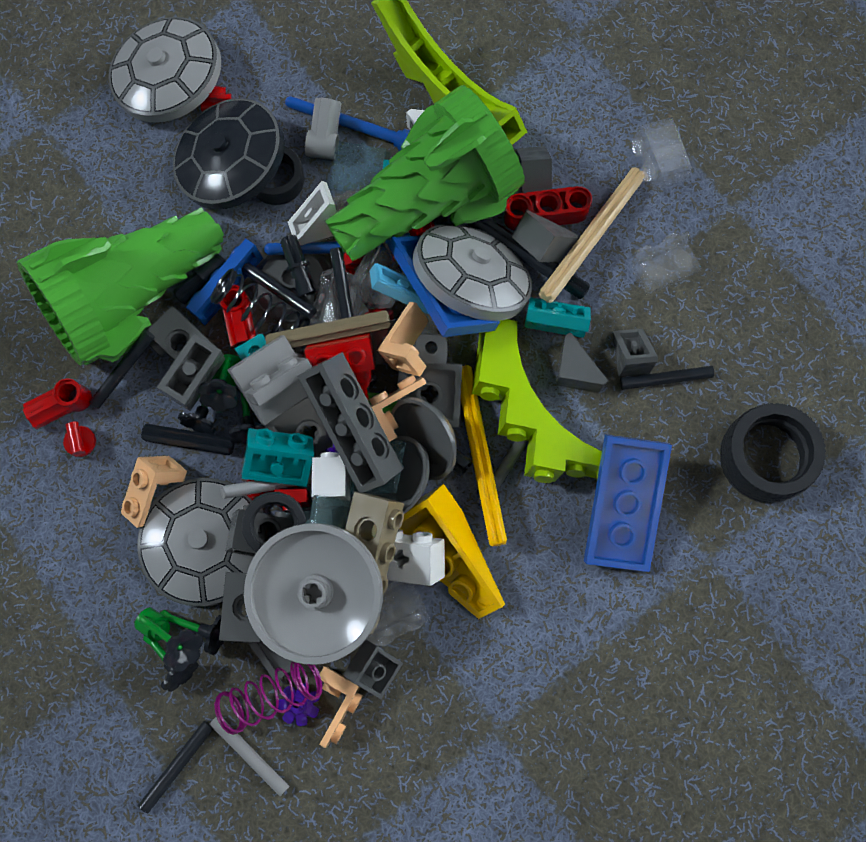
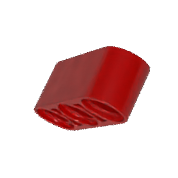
(557, 199)

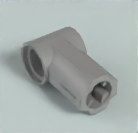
(323, 139)

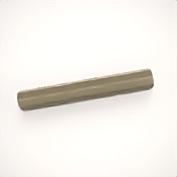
(334, 329)

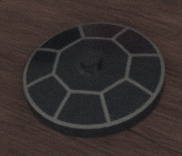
(228, 153)

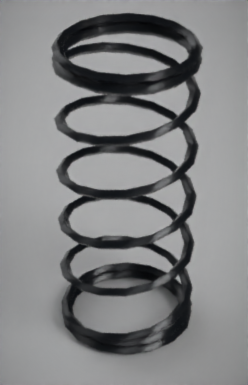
(224, 286)

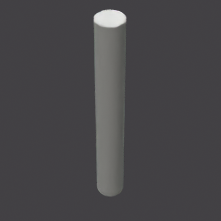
(254, 487)
(252, 758)

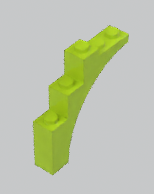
(426, 63)
(522, 415)

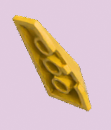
(465, 567)

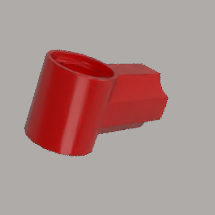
(238, 331)
(55, 403)

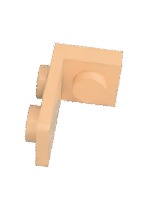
(398, 345)
(383, 399)
(143, 483)
(336, 684)

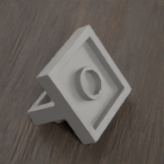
(271, 379)

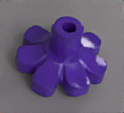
(300, 713)

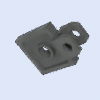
(443, 376)
(296, 417)

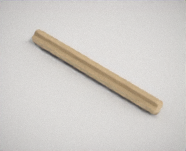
(591, 235)

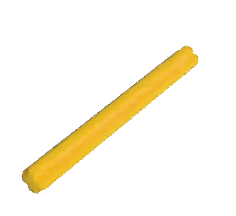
(481, 461)

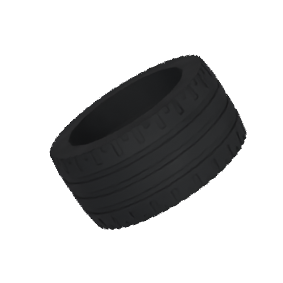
(802, 432)

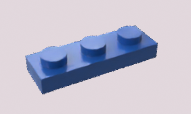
(200, 303)

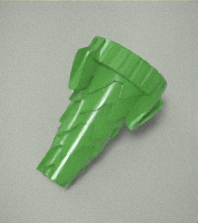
(448, 165)
(100, 285)

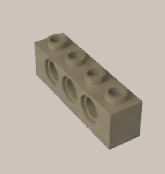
(388, 517)

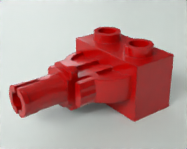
(357, 351)

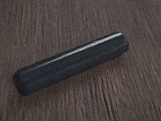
(187, 439)

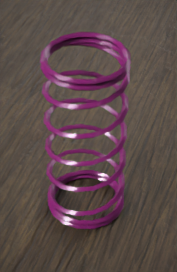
(297, 681)

